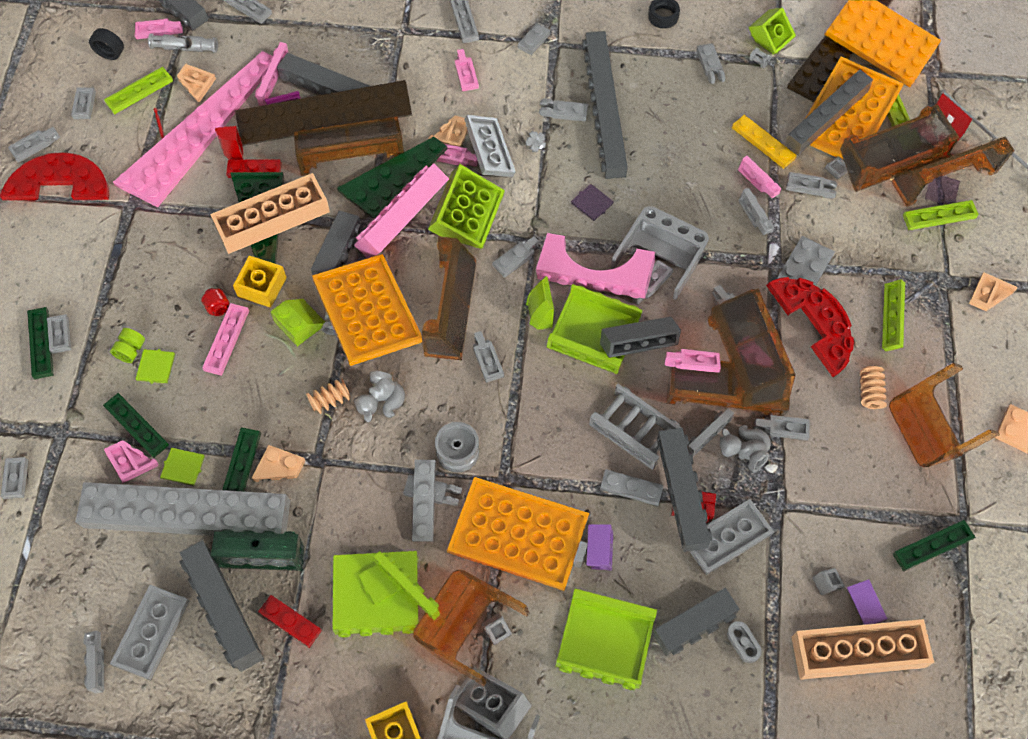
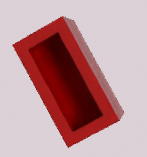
(230, 142)

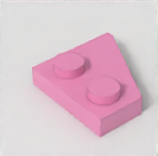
(128, 461)

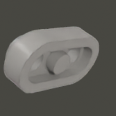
(745, 642)

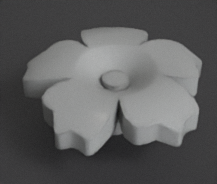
(536, 141)

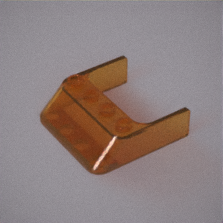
(926, 425)
(460, 607)

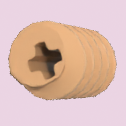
(873, 387)
(328, 396)

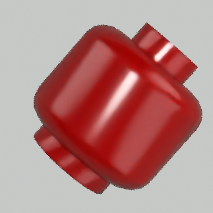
(215, 301)

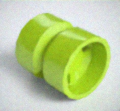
(127, 345)

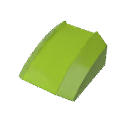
(541, 305)

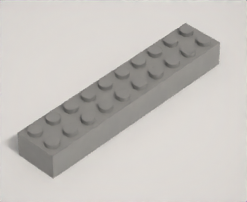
(180, 509)

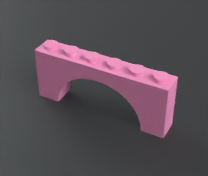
(629, 279)

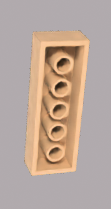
(270, 213)
(862, 649)

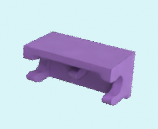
(600, 547)
(867, 603)

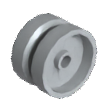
(457, 447)

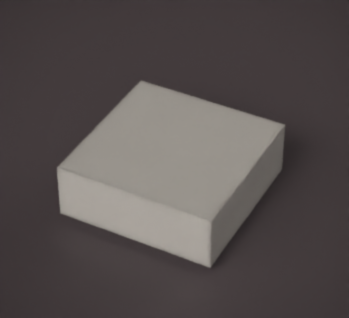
(836, 167)
(580, 554)

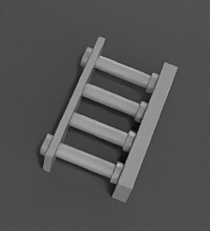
(617, 434)

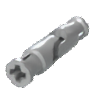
(170, 42)

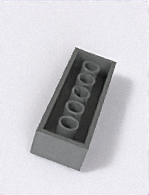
(221, 607)

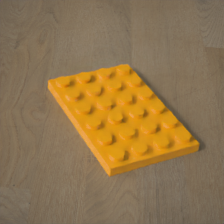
(883, 39)
(865, 115)
(367, 309)
(518, 533)

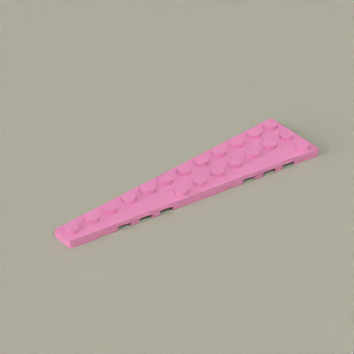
(172, 157)

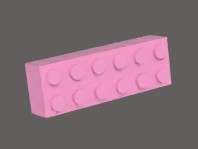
(400, 211)

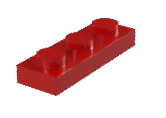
(253, 165)
(290, 621)

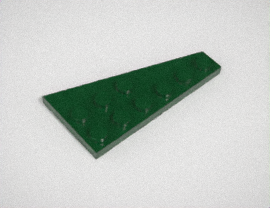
(381, 184)
(250, 185)

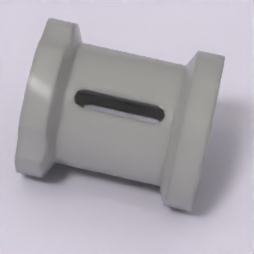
(756, 56)

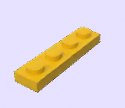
(764, 141)

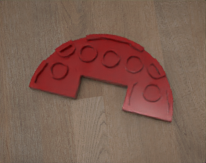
(57, 169)
(825, 315)

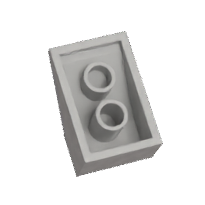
(492, 706)

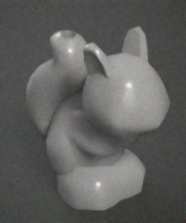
(382, 390)
(754, 449)

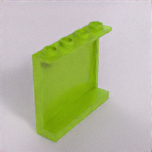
(581, 326)
(355, 610)
(606, 639)

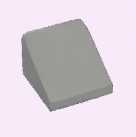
(828, 581)
(496, 628)

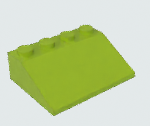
(466, 208)

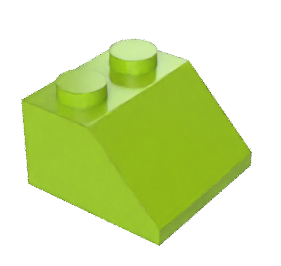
(772, 30)
(297, 320)

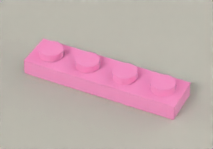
(270, 78)
(225, 339)

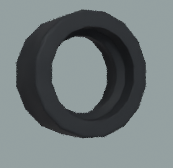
(661, 21)
(102, 37)

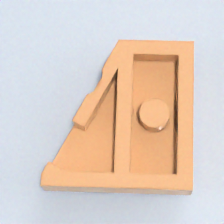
(196, 81)
(453, 132)
(990, 292)
(1014, 428)
(278, 465)

